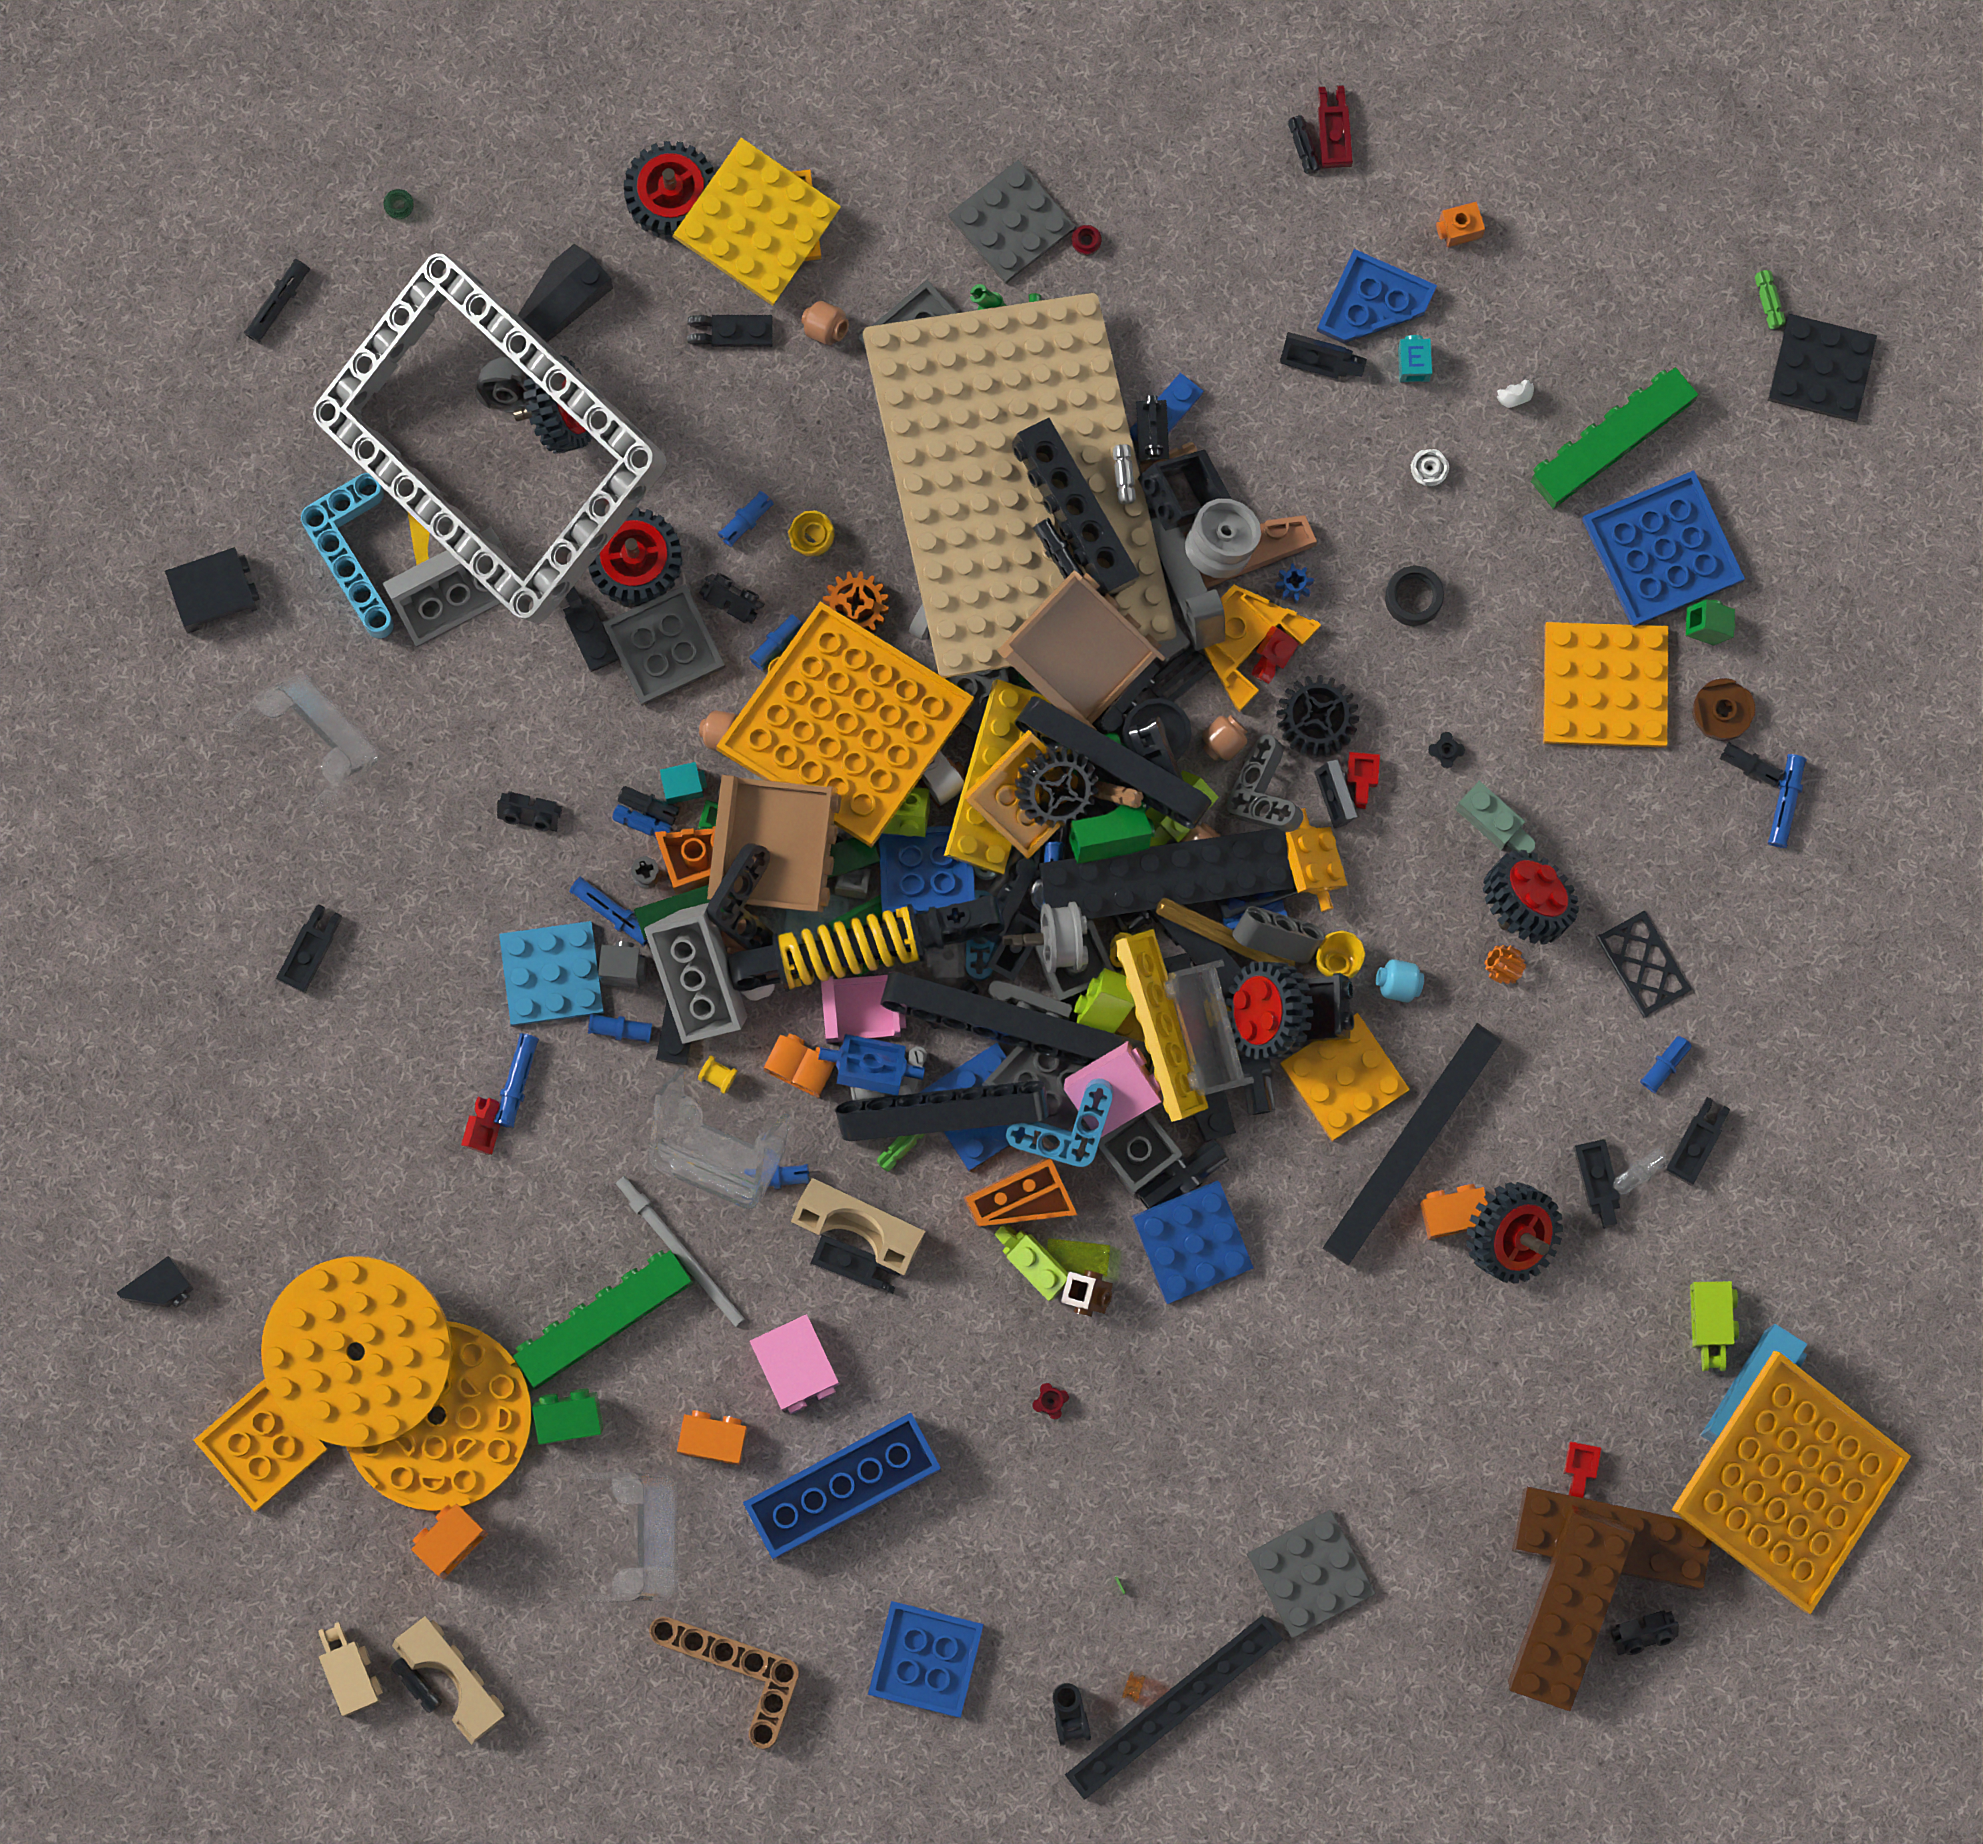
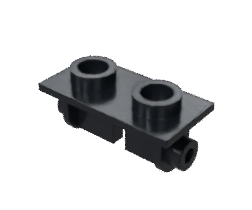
(1152, 429)
(742, 602)
(542, 816)
(1659, 1630)

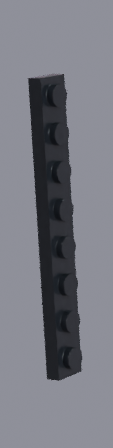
(1173, 1707)

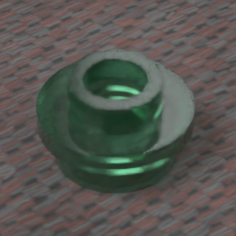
(392, 197)

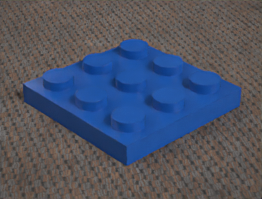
(920, 874)
(975, 1144)
(1192, 1242)
(925, 1659)

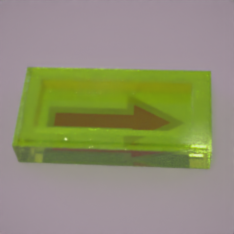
(1078, 1256)

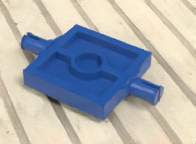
(871, 1064)

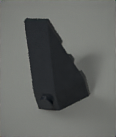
(564, 293)

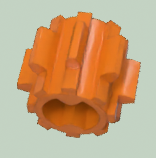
(1505, 964)

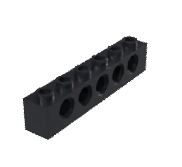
(1045, 439)

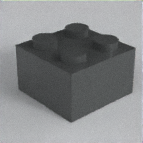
(1070, 984)
(1138, 1152)

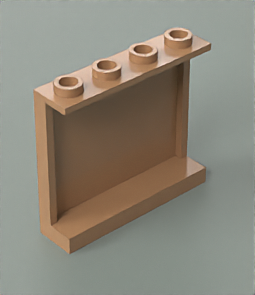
(1080, 649)
(795, 829)

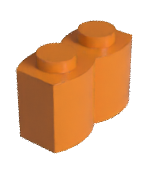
(799, 1065)

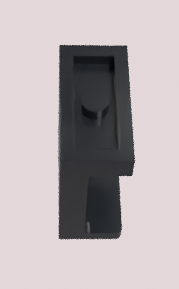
(212, 588)
(1330, 1008)

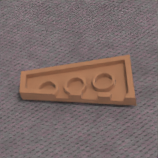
(1277, 541)

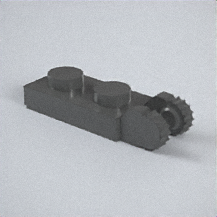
(1030, 1000)

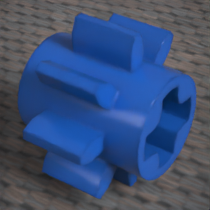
(1288, 589)

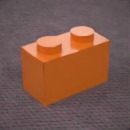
(1451, 1212)
(711, 1438)

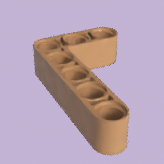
(737, 1664)

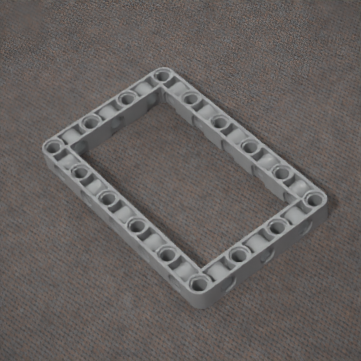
(588, 529)

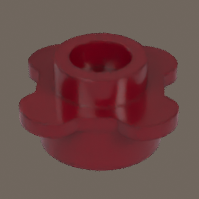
(1042, 1404)

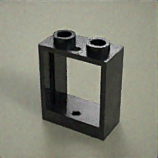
(1196, 468)

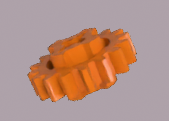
(867, 605)

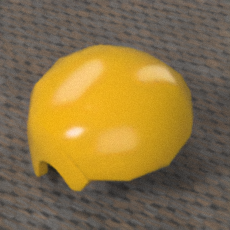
(817, 527)
(1340, 953)

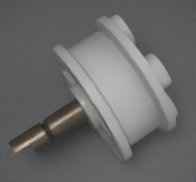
(1059, 937)

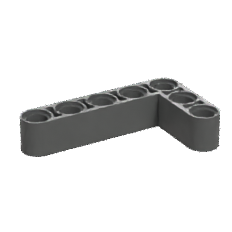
(1199, 609)

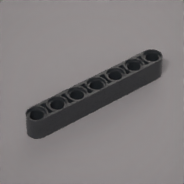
(1115, 762)
(943, 1111)

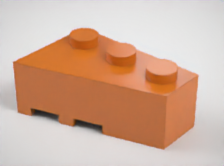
(1022, 1196)

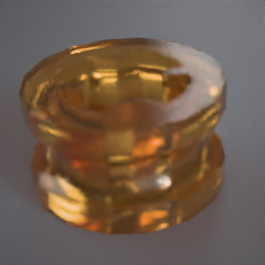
(1133, 1686)

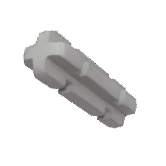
(1124, 474)

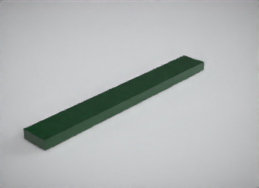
(848, 857)

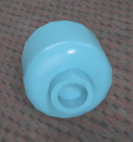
(1400, 980)

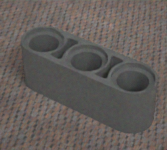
(1278, 934)

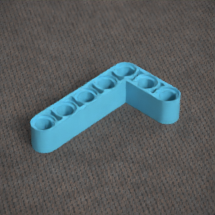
(343, 556)

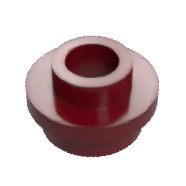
(1093, 233)

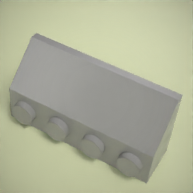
(440, 594)
(696, 974)

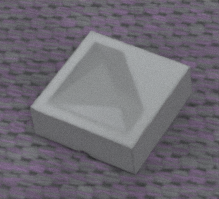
(853, 884)

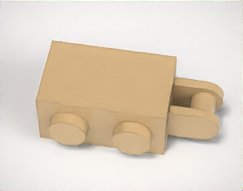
(348, 1672)

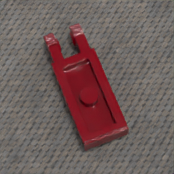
(1334, 130)

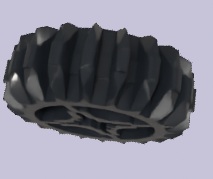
(1310, 703)
(1049, 809)

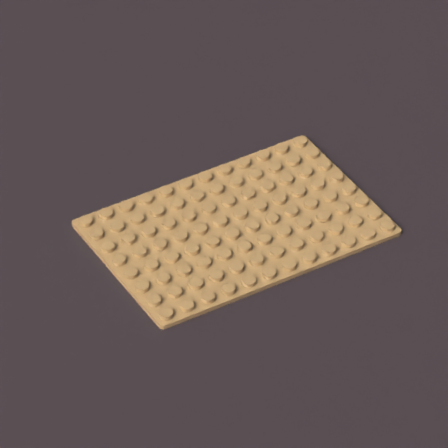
(949, 409)

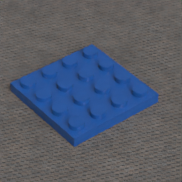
(1663, 549)

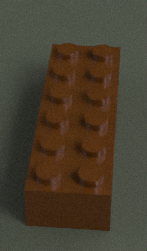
(1661, 1550)
(1571, 1608)

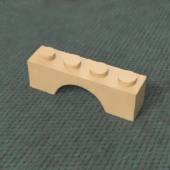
(827, 1208)
(425, 1648)

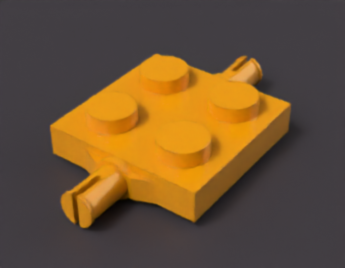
(1315, 861)

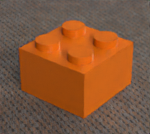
(448, 1540)

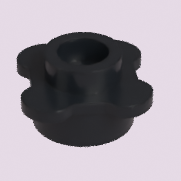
(1446, 741)

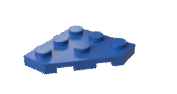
(1373, 299)

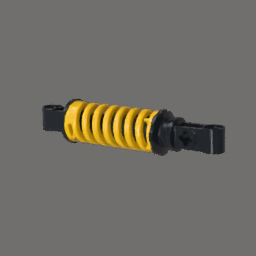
(860, 944)

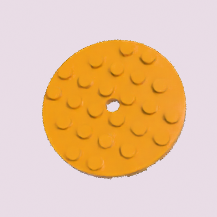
(309, 1344)
(474, 1445)

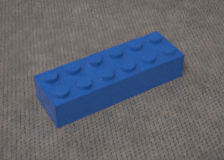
(842, 1486)

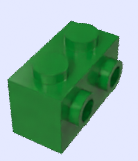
(567, 1416)

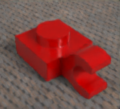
(1275, 651)
(1363, 773)
(480, 1130)
(1581, 1464)

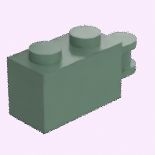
(1495, 819)

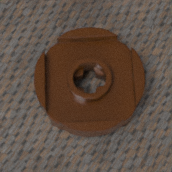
(1733, 696)

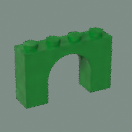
(1112, 834)

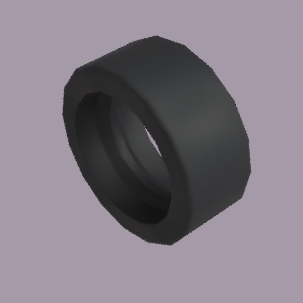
(1428, 577)

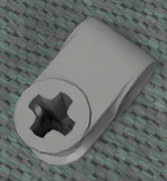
(942, 780)

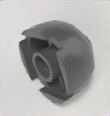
(502, 384)

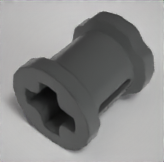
(654, 874)

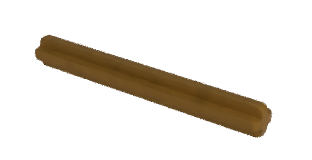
(1212, 930)

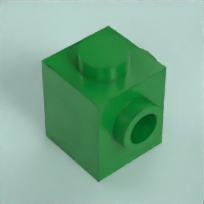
(1710, 622)

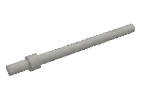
(641, 1205)

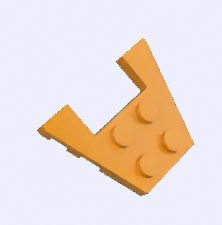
(1246, 625)

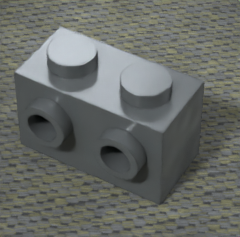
(622, 965)

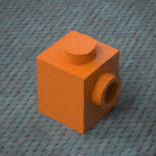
(1460, 224)

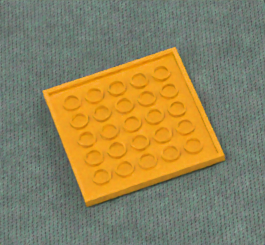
(848, 718)
(1791, 1482)

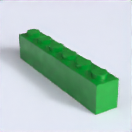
(1614, 437)
(602, 1319)

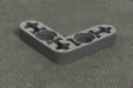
(1255, 792)

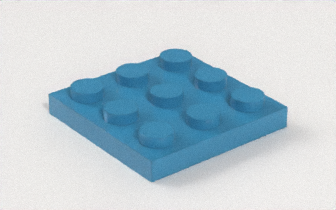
(551, 973)

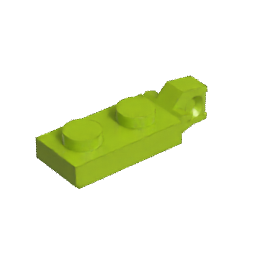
(1033, 1261)

